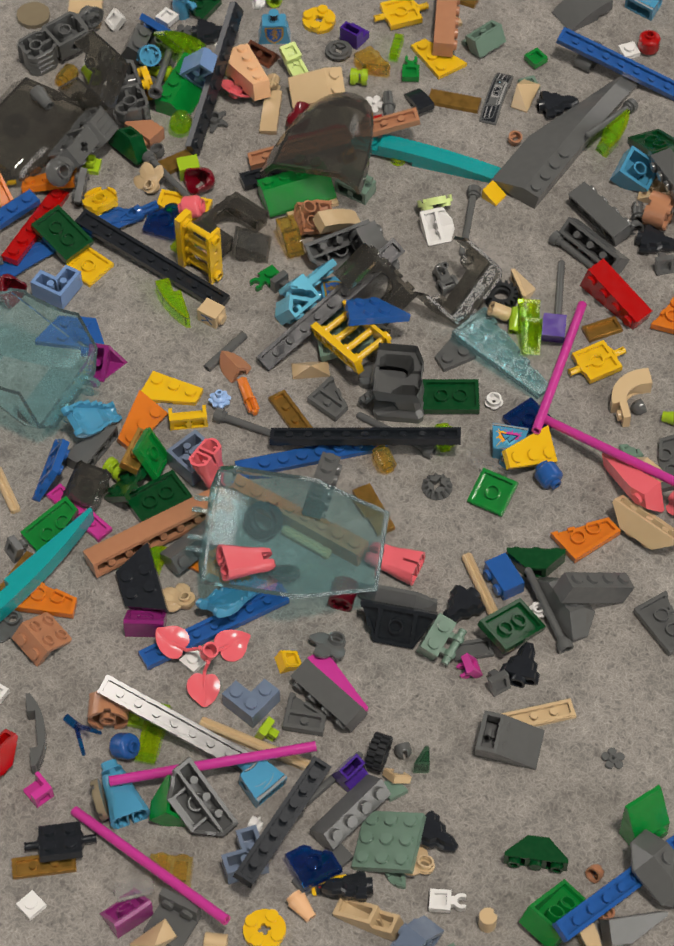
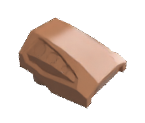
(305, 212)

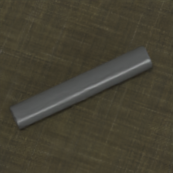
(230, 347)

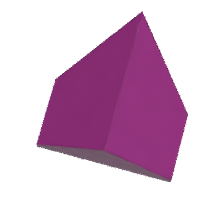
(107, 362)

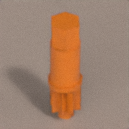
(248, 396)

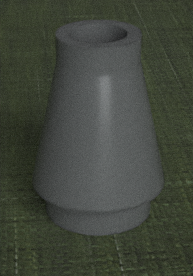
(41, 97)

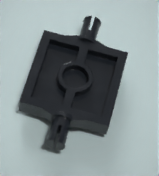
(60, 842)

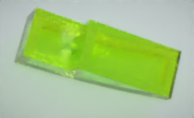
(179, 41)
(613, 134)
(173, 301)
(529, 326)
(150, 742)

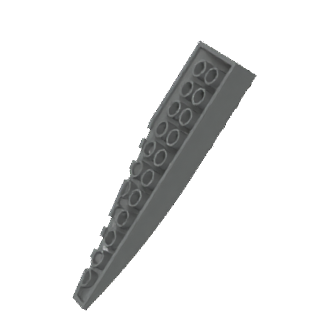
(556, 146)

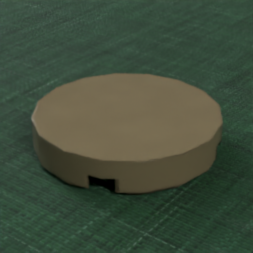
(33, 15)
(99, 799)

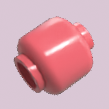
(194, 204)

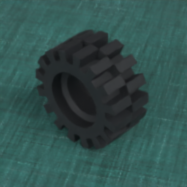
(508, 289)
(378, 751)

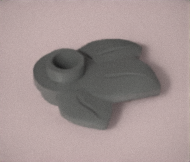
(8, 628)
(329, 644)

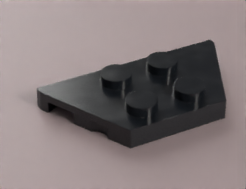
(141, 582)
(396, 623)

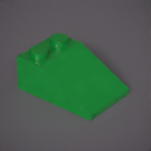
(645, 813)
(548, 909)

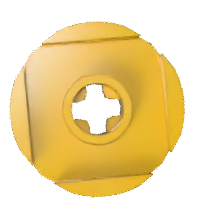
(320, 12)
(147, 81)
(100, 200)
(267, 918)

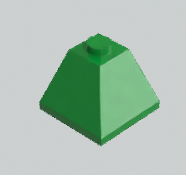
(160, 809)

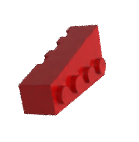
(615, 294)

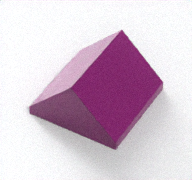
(143, 623)
(127, 915)

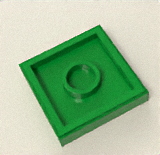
(151, 453)
(492, 492)

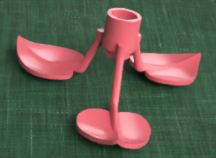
(202, 687)

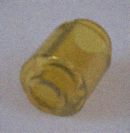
(66, 74)
(384, 459)

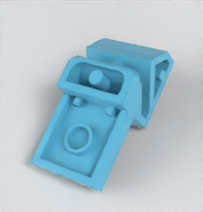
(301, 294)

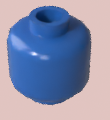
(548, 474)
(124, 746)

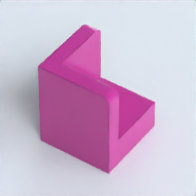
(39, 791)

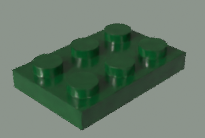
(652, 141)
(62, 234)
(451, 396)
(158, 496)
(511, 625)

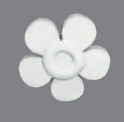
(375, 102)

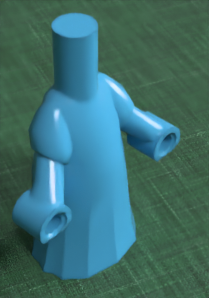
(182, 8)

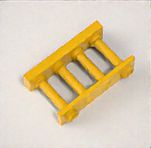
(186, 250)
(344, 352)

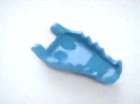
(90, 417)
(225, 601)

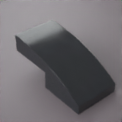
(420, 100)

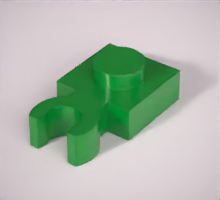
(410, 70)
(264, 277)

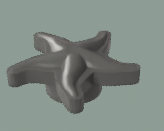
(216, 121)

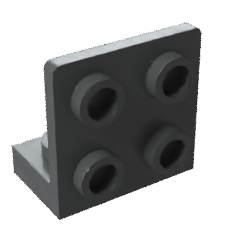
(179, 913)

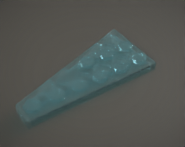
(497, 348)

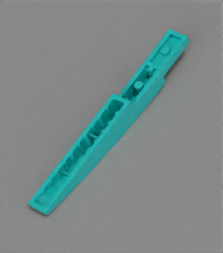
(433, 158)
(41, 564)

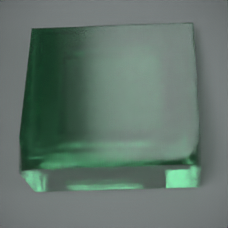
(422, 763)

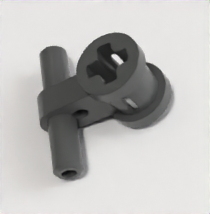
(444, 279)

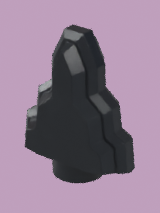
(206, 31)
(554, 104)
(653, 241)
(463, 603)
(522, 667)
(436, 836)
(351, 887)

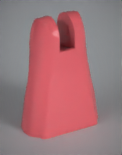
(207, 460)
(243, 561)
(402, 563)

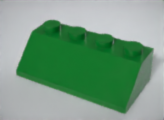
(178, 93)
(284, 190)

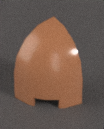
(233, 365)

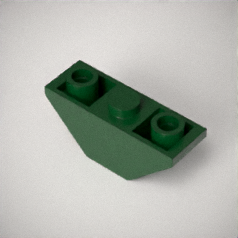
(129, 143)
(541, 560)
(536, 853)

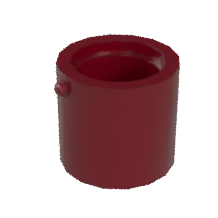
(342, 602)

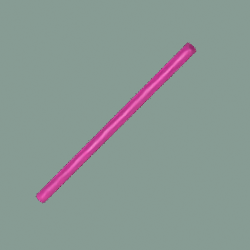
(559, 367)
(609, 450)
(216, 762)
(151, 866)

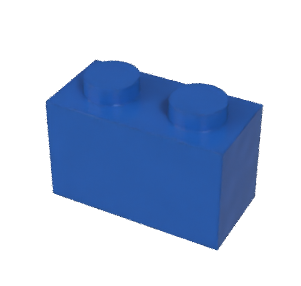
(503, 576)

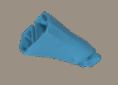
(122, 799)

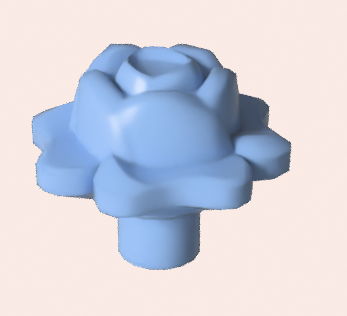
(219, 399)

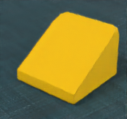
(493, 193)
(287, 661)

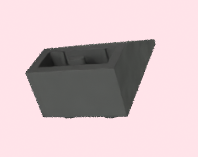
(143, 36)
(372, 235)
(509, 740)

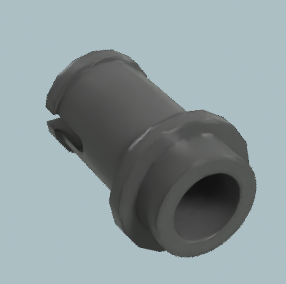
(637, 211)

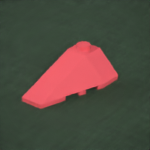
(637, 485)

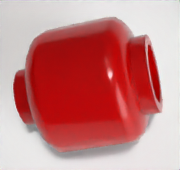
(649, 42)

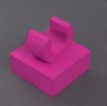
(471, 667)

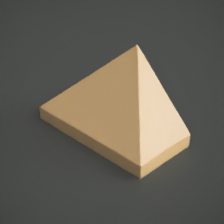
(524, 95)
(524, 288)
(310, 370)
(157, 936)

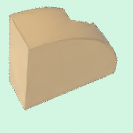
(396, 778)

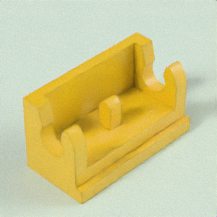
(188, 419)

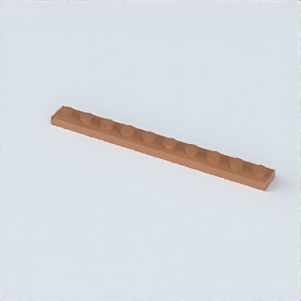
(382, 126)

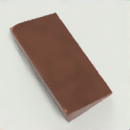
(264, 56)

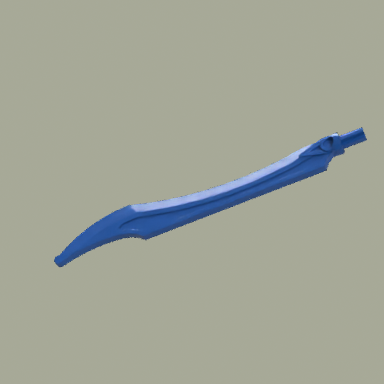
(118, 217)

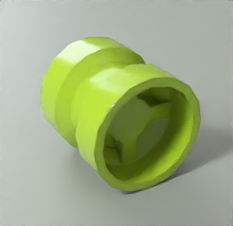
(354, 76)
(112, 466)

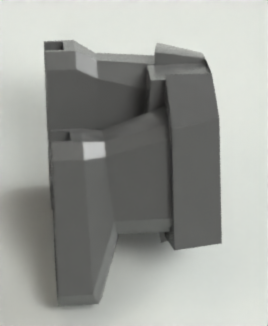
(396, 395)

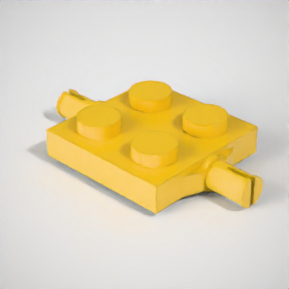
(401, 13)
(596, 361)

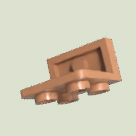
(40, 637)

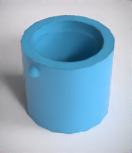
(148, 55)

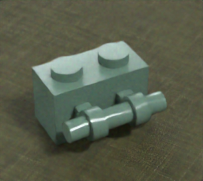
(485, 38)
(367, 192)
(436, 637)

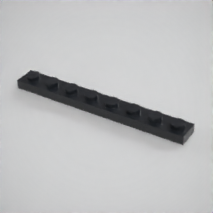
(282, 822)

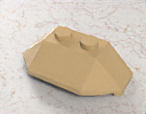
(642, 524)

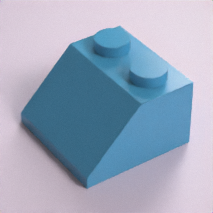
(633, 171)

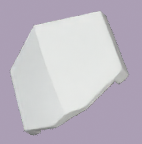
(436, 226)

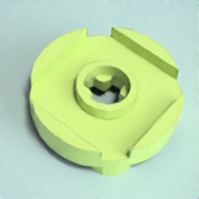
(440, 200)

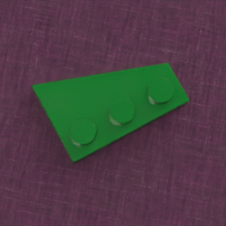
(50, 523)

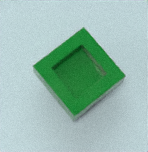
(535, 58)

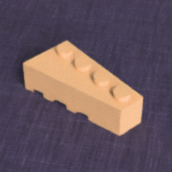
(248, 72)

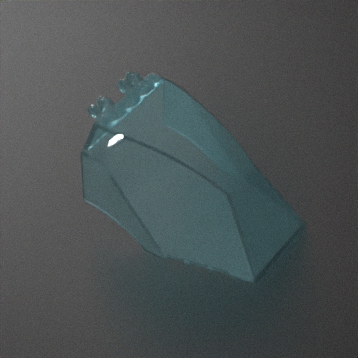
(43, 359)
(316, 534)

